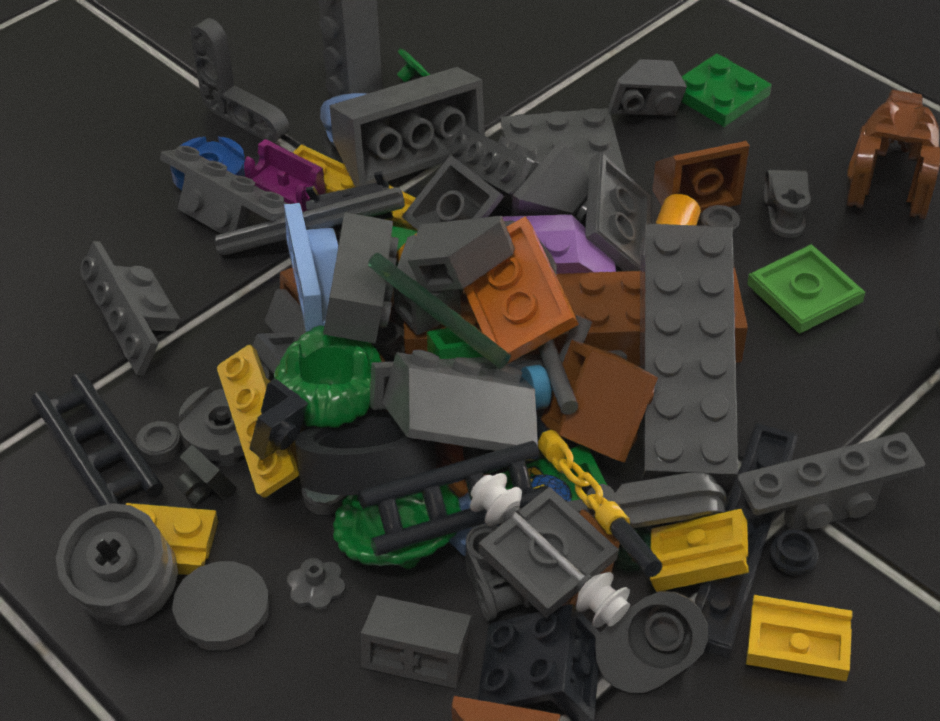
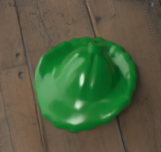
(330, 376)
(357, 526)

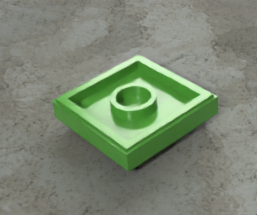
(805, 288)

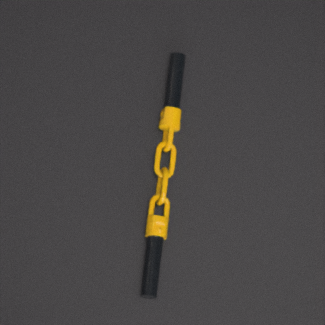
(607, 514)

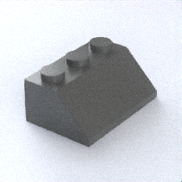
(460, 402)

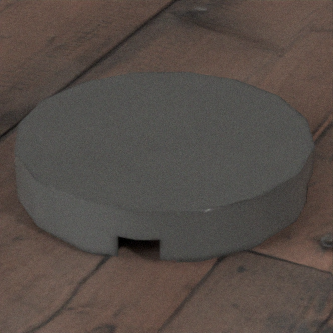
(221, 605)

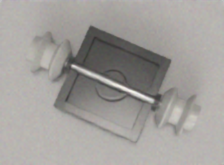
(548, 551)

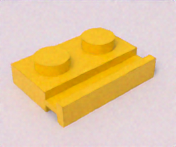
(186, 531)
(700, 550)
(799, 638)

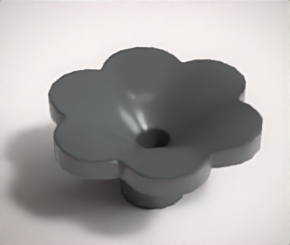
(316, 584)

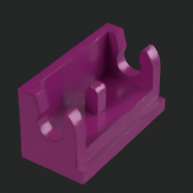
(284, 173)

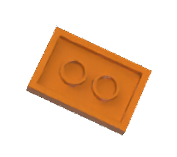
(521, 298)

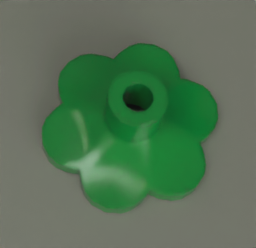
(411, 67)

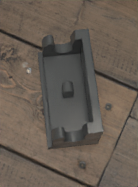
(415, 641)

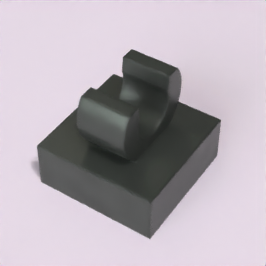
(202, 478)

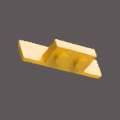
(245, 390)

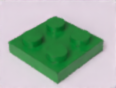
(723, 89)

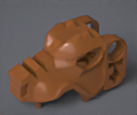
(917, 132)

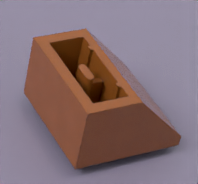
(609, 400)

